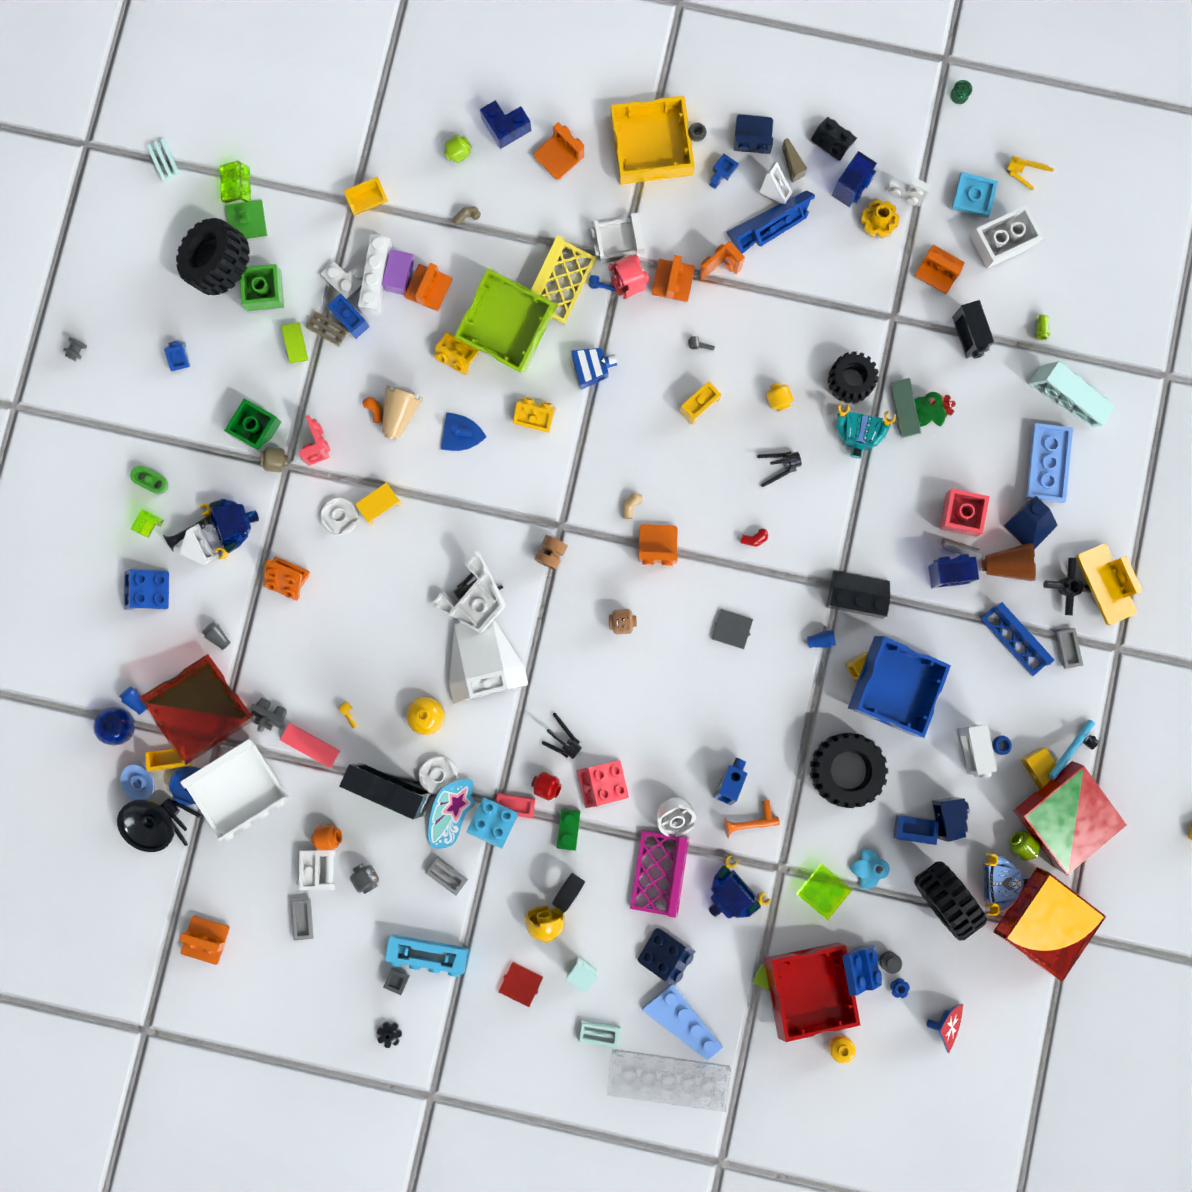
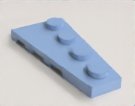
(680, 1019)

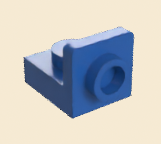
(177, 355)

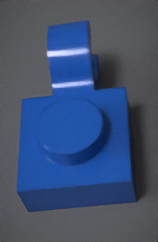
(723, 169)

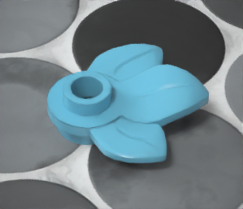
(866, 869)

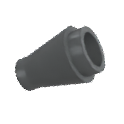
(216, 636)

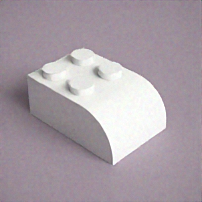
(1006, 236)

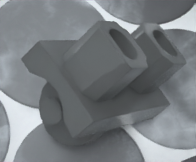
(266, 717)

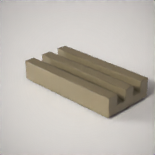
(314, 321)

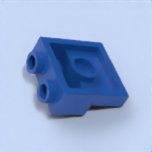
(862, 970)

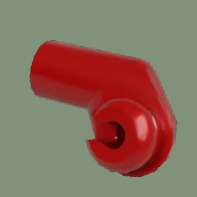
(756, 540)

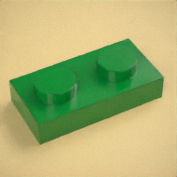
(568, 829)

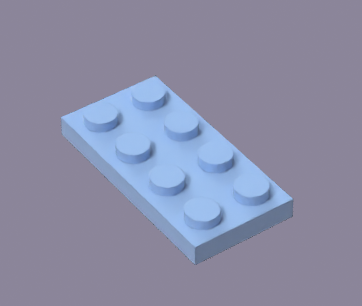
(1049, 462)

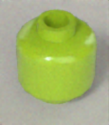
(457, 148)
(1024, 845)

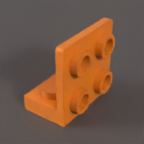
(727, 253)

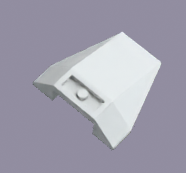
(483, 663)

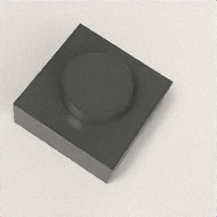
(396, 981)

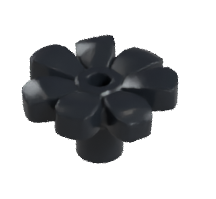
(391, 1031)

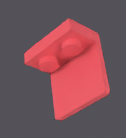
(318, 452)
(602, 784)

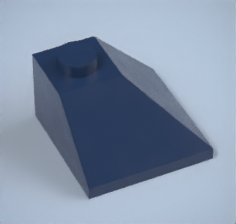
(1032, 522)

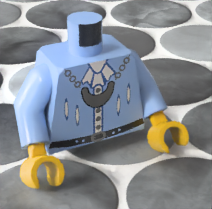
(1001, 883)

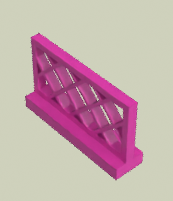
(675, 880)

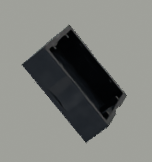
(386, 790)

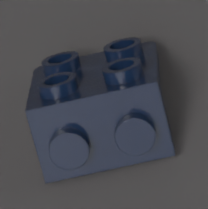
(753, 134)
(666, 956)

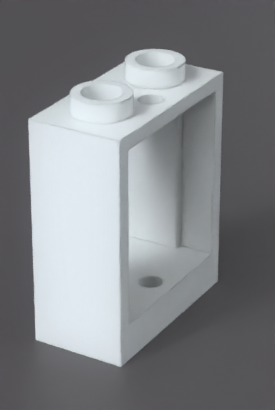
(977, 750)

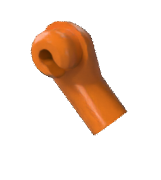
(375, 407)

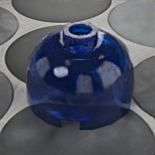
(114, 726)

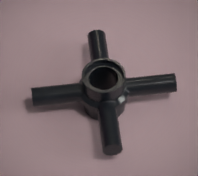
(1063, 586)

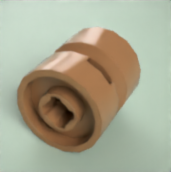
(553, 546)

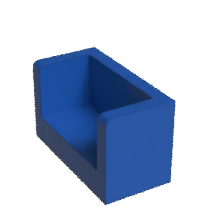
(348, 316)
(916, 830)

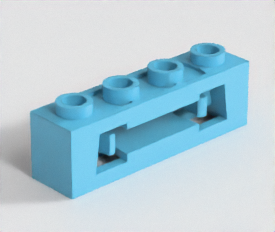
(416, 962)

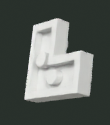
(912, 193)
(344, 283)

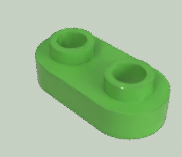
(150, 479)

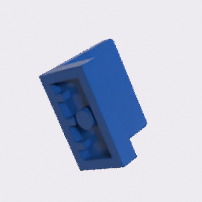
(146, 589)

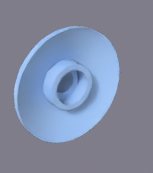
(137, 782)

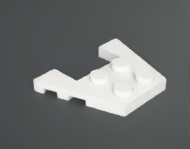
(481, 601)

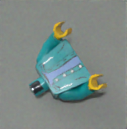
(861, 430)

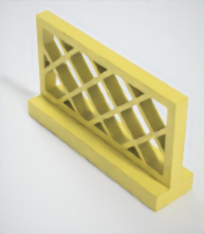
(548, 268)

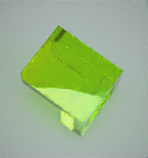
(145, 523)

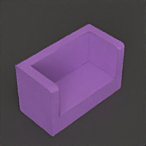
(398, 272)

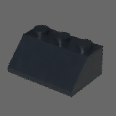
(859, 594)

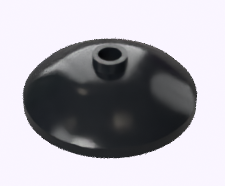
(145, 825)

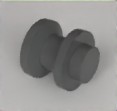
(74, 349)
(890, 962)

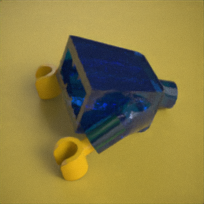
(230, 523)
(733, 895)

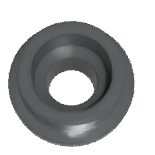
(697, 127)

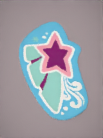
(449, 812)

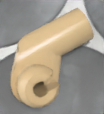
(629, 503)

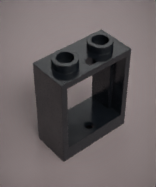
(973, 329)

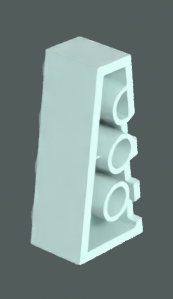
(1072, 393)

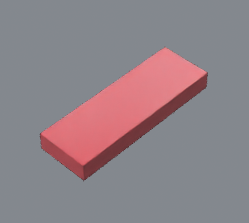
(310, 745)

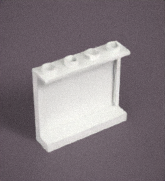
(235, 790)

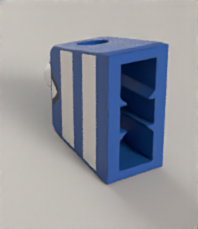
(592, 366)

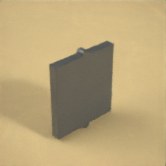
(732, 629)

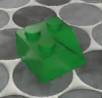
(252, 425)

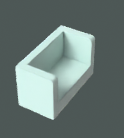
(581, 975)

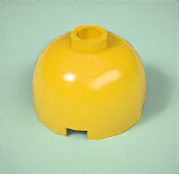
(425, 715)
(544, 923)

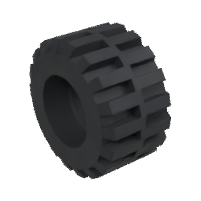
(860, 364)

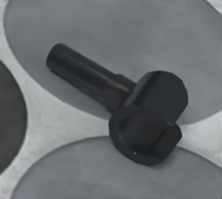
(1091, 742)

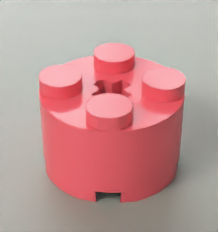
(628, 276)

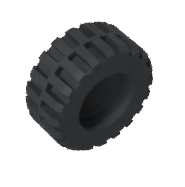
(212, 256)
(873, 761)
(950, 900)

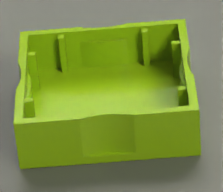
(506, 320)

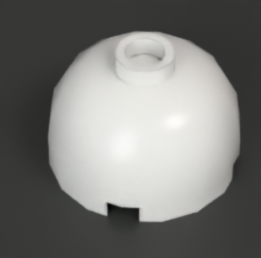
(675, 817)

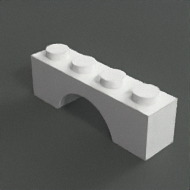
(376, 261)

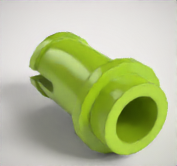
(1042, 327)

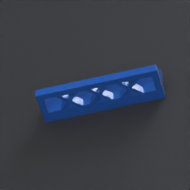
(1024, 636)

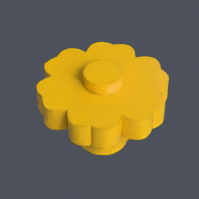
(879, 218)

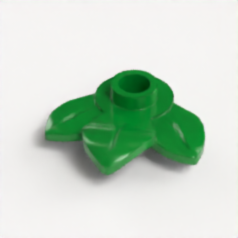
(929, 412)

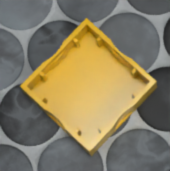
(652, 140)

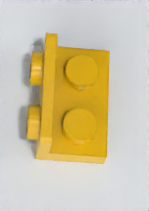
(455, 353)
(534, 414)

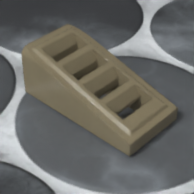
(794, 162)

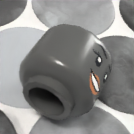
(364, 878)

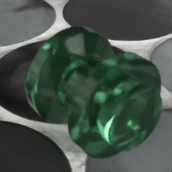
(961, 92)

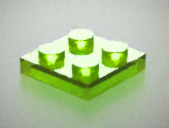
(824, 892)

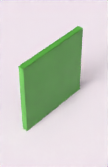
(247, 218)

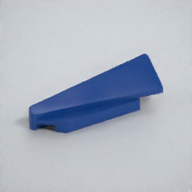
(771, 222)

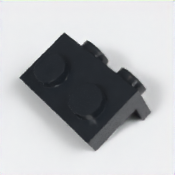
(833, 138)

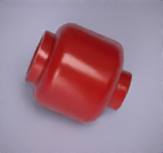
(546, 786)

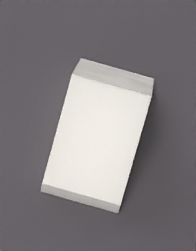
(775, 185)
(196, 546)

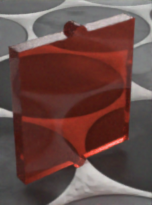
(520, 984)

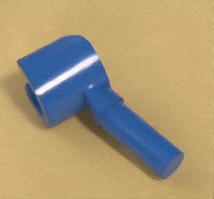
(594, 283)

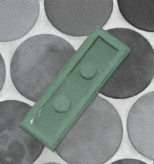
(906, 408)

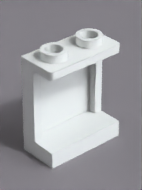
(618, 238)

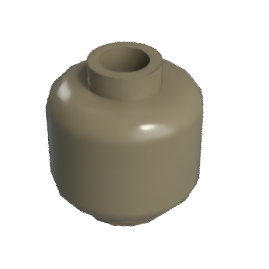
(273, 459)

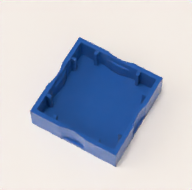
(899, 686)

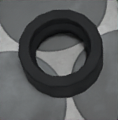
(568, 892)

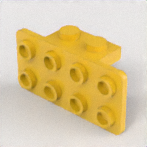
(1110, 583)

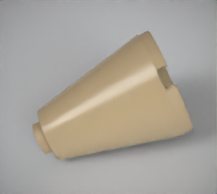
(398, 411)

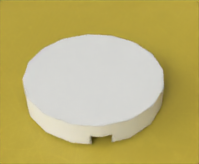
(339, 516)
(436, 774)

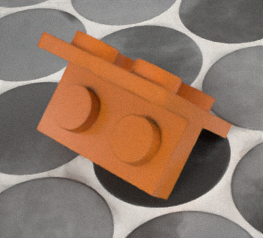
(939, 269)
(673, 279)
(428, 286)
(284, 577)
(204, 940)

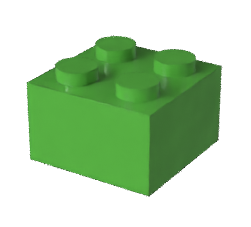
(262, 288)

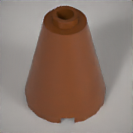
(1012, 563)

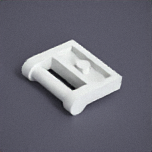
(310, 869)

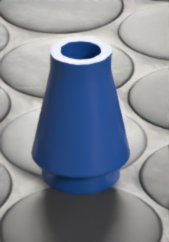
(822, 639)
(131, 698)

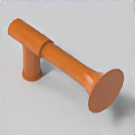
(731, 827)

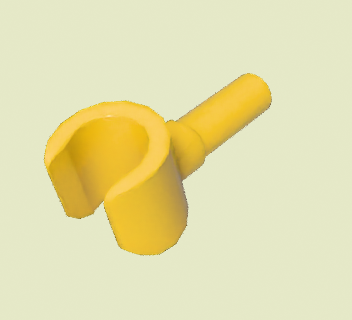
(344, 709)

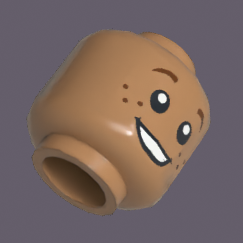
(622, 621)

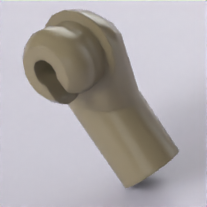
(466, 212)

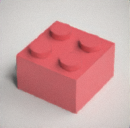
(964, 512)

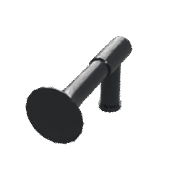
(173, 540)

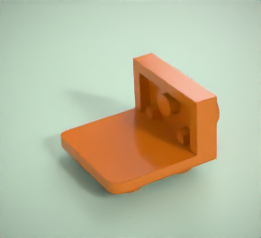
(560, 152)
(658, 544)

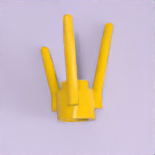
(1017, 165)

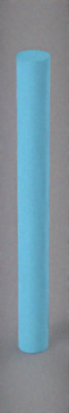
(1071, 749)

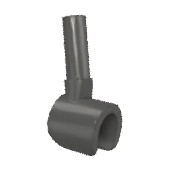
(694, 344)

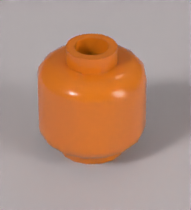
(326, 837)

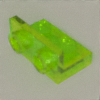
(235, 182)

